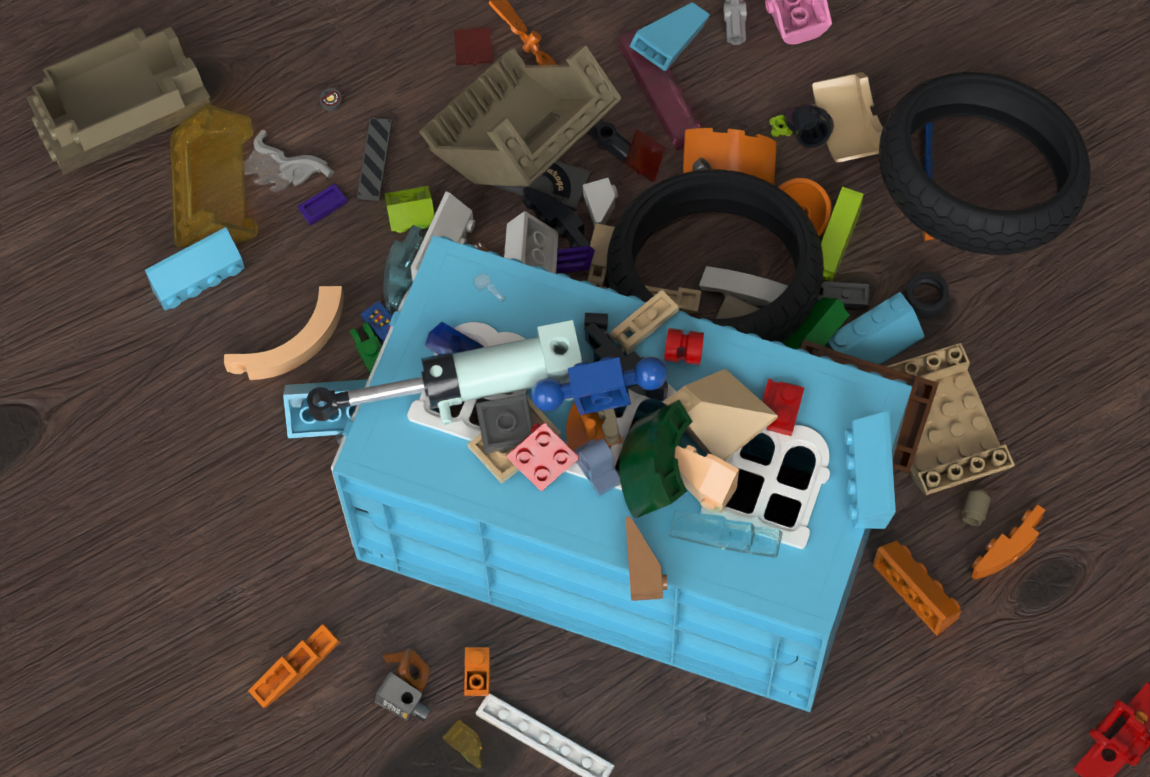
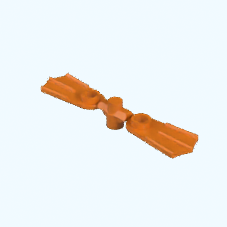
(517, 26)

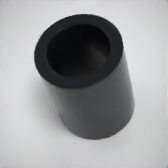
(599, 319)

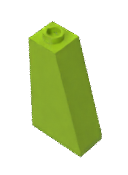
(840, 230)

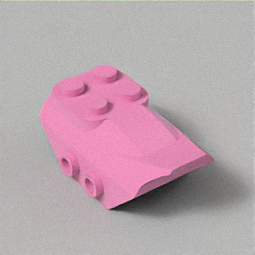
(799, 19)

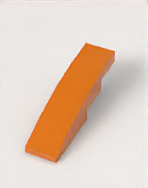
(294, 666)

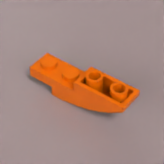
(1010, 548)

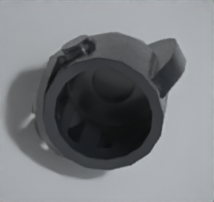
(810, 124)

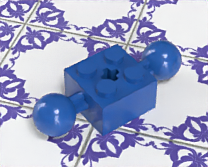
(599, 384)

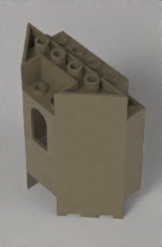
(115, 97)

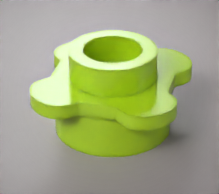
(776, 130)

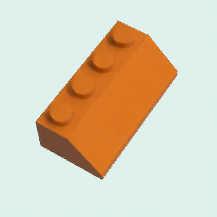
(916, 586)

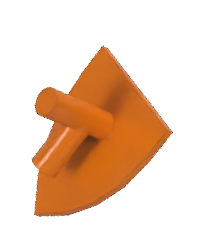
(583, 428)

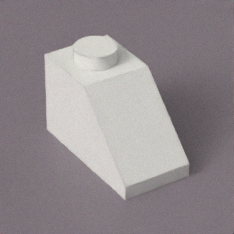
(600, 200)

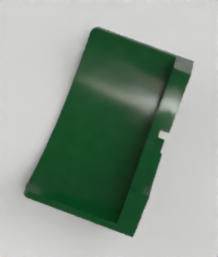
(648, 460)

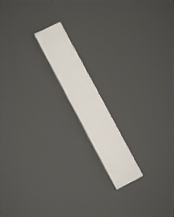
(543, 738)

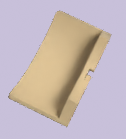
(849, 104)

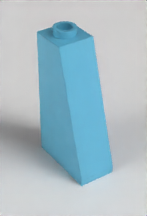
(669, 36)

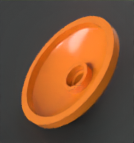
(811, 198)

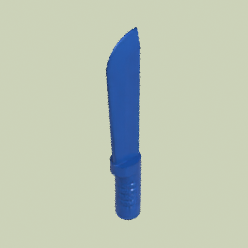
(928, 160)

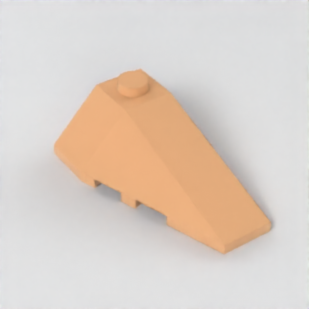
(707, 478)

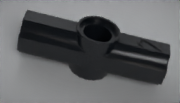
(615, 144)

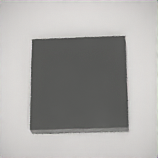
(504, 422)

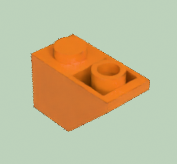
(477, 671)

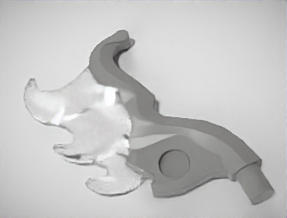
(276, 168)

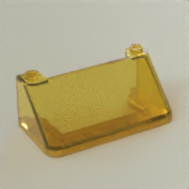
(210, 176)

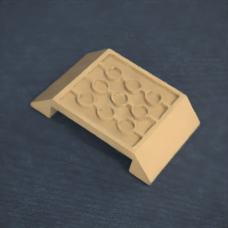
(958, 435)

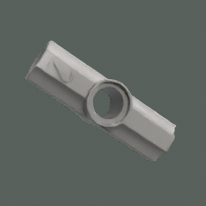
(735, 21)

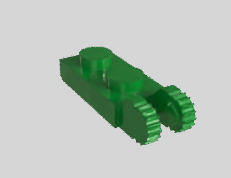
(368, 349)

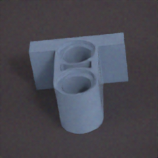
(598, 465)

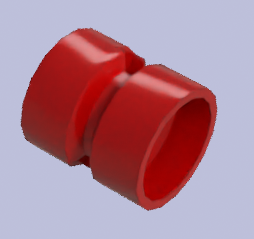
(684, 346)

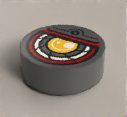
(330, 99)

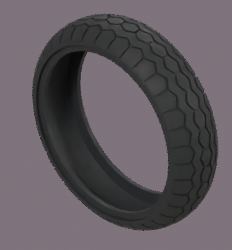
(732, 194)
(961, 222)

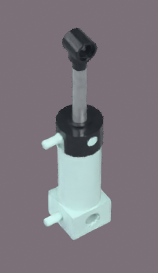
(470, 374)

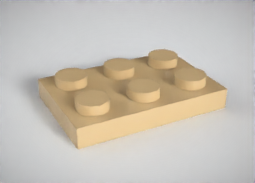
(497, 462)

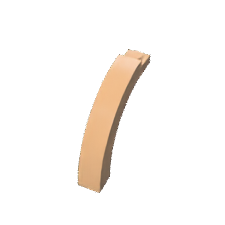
(298, 349)

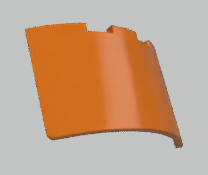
(731, 152)

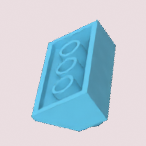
(195, 269)
(879, 332)
(297, 412)
(870, 471)

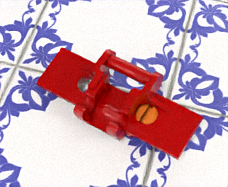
(1127, 744)

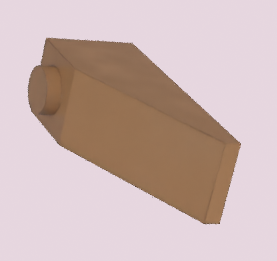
(644, 568)

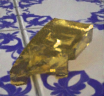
(465, 741)

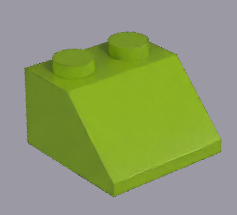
(409, 208)

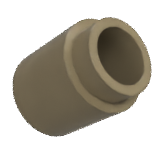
(976, 507)

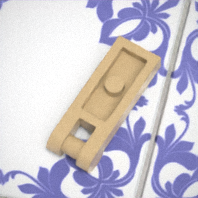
(644, 321)

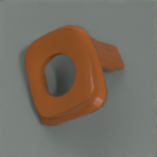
(403, 672)

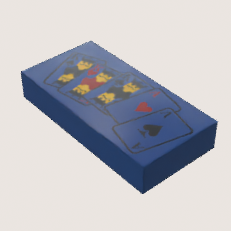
(378, 320)

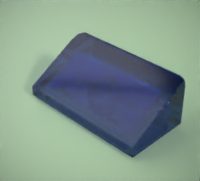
(446, 339)

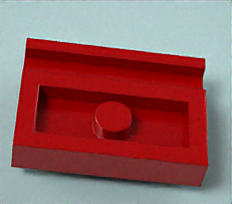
(784, 401)

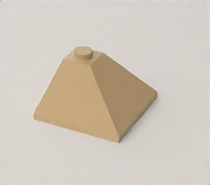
(722, 413)

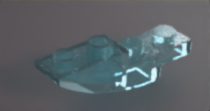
(397, 268)

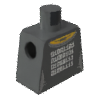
(394, 691)

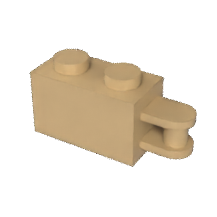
(599, 242)

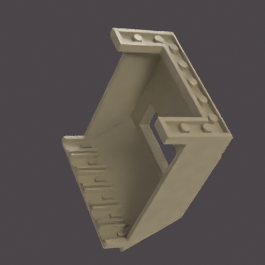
(520, 118)

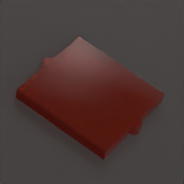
(473, 46)
(645, 155)

